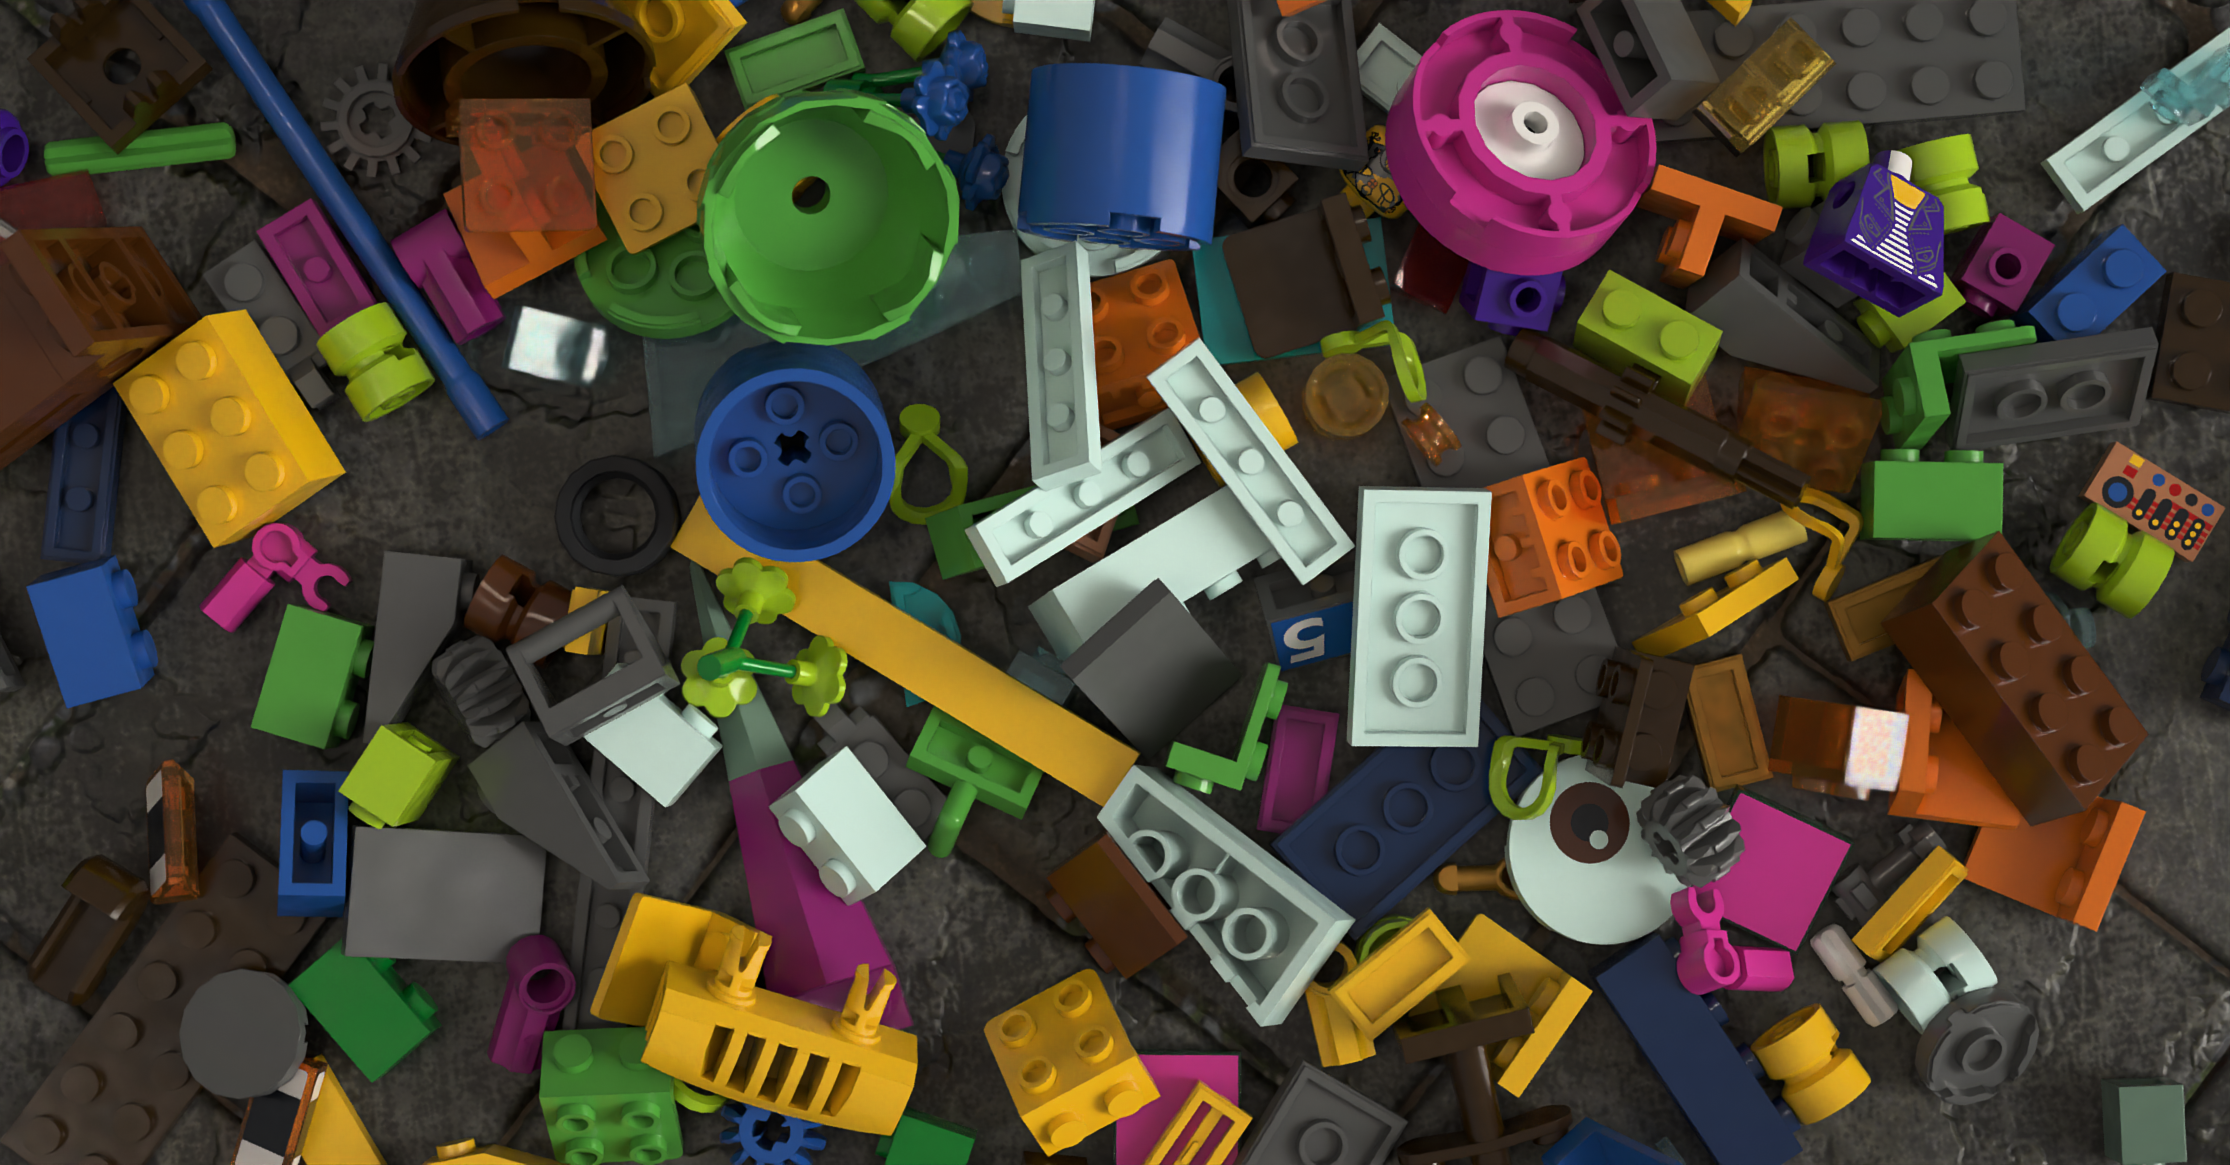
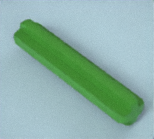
(148, 150)

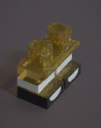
(1764, 87)

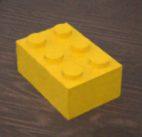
(228, 427)

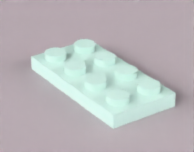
(1418, 616)

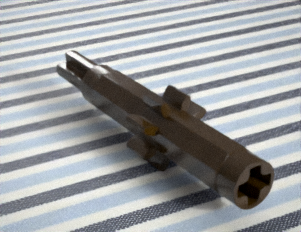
(1635, 408)

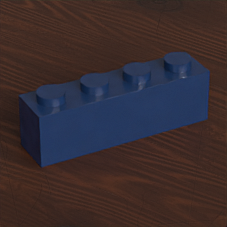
(1694, 1057)

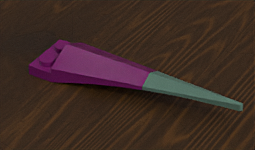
(813, 931)

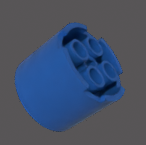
(1121, 156)
(802, 499)

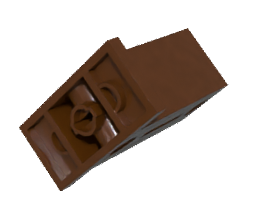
(77, 319)

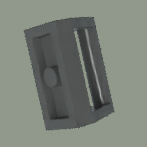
(608, 697)

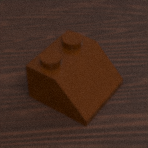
(1116, 906)

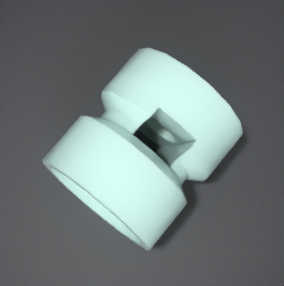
(1914, 984)

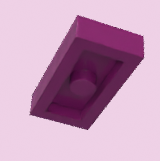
(316, 266)

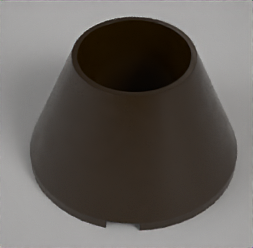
(520, 54)

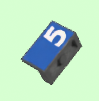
(1311, 619)

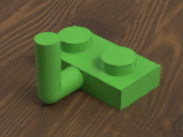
(973, 770)

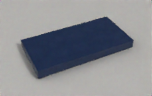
(1397, 821)

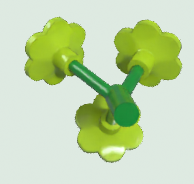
(723, 672)

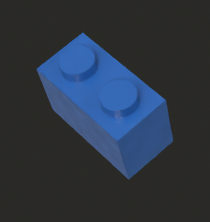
(2091, 288)
(93, 630)
(312, 844)

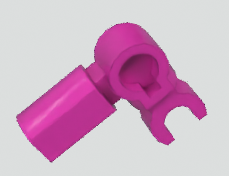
(275, 549)
(1713, 963)

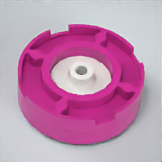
(1516, 145)

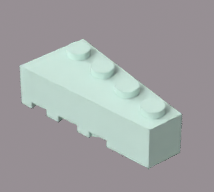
(1187, 553)
(1236, 899)

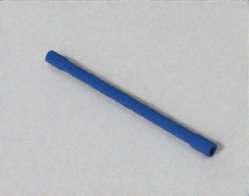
(462, 383)

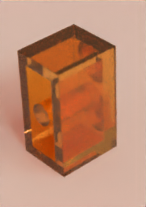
(1838, 747)

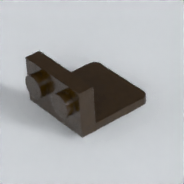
(1306, 277)

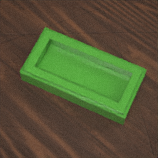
(795, 58)

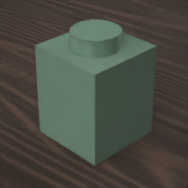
(2144, 1120)

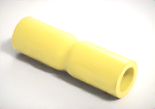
(1732, 549)

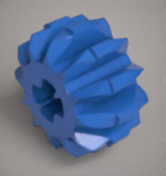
(762, 1149)

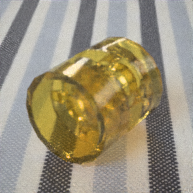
(1344, 397)

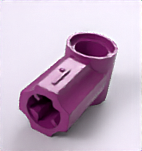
(441, 264)
(530, 1005)

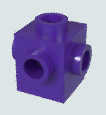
(1511, 300)

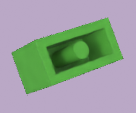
(1931, 499)
(315, 677)

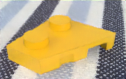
(1712, 611)

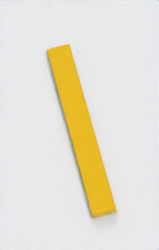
(931, 666)

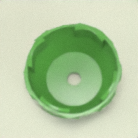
(857, 255)

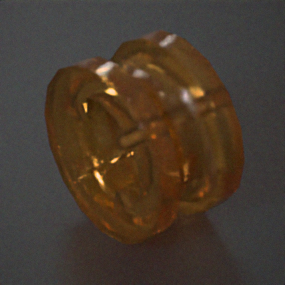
(1431, 434)

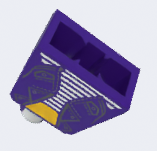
(1881, 236)

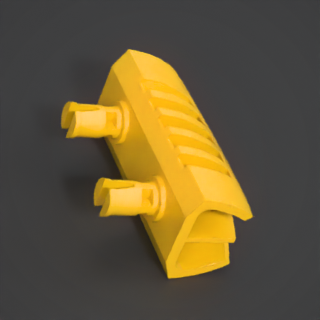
(781, 1049)

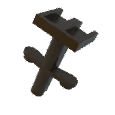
(1461, 1033)

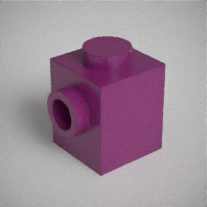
(2000, 267)

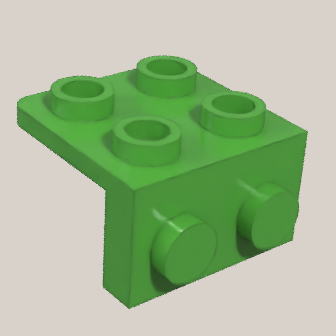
(1915, 385)
(1202, 769)
(605, 1100)

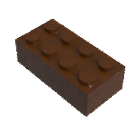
(2015, 679)

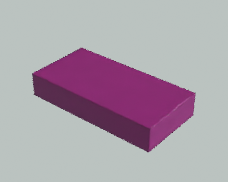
(1296, 765)

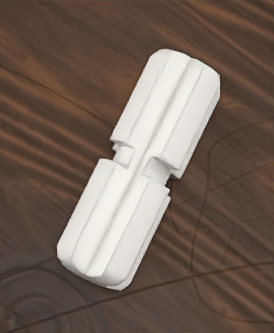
(1860, 984)

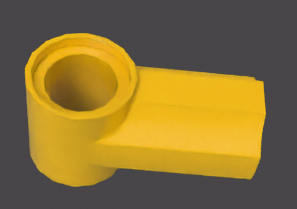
(1335, 1033)

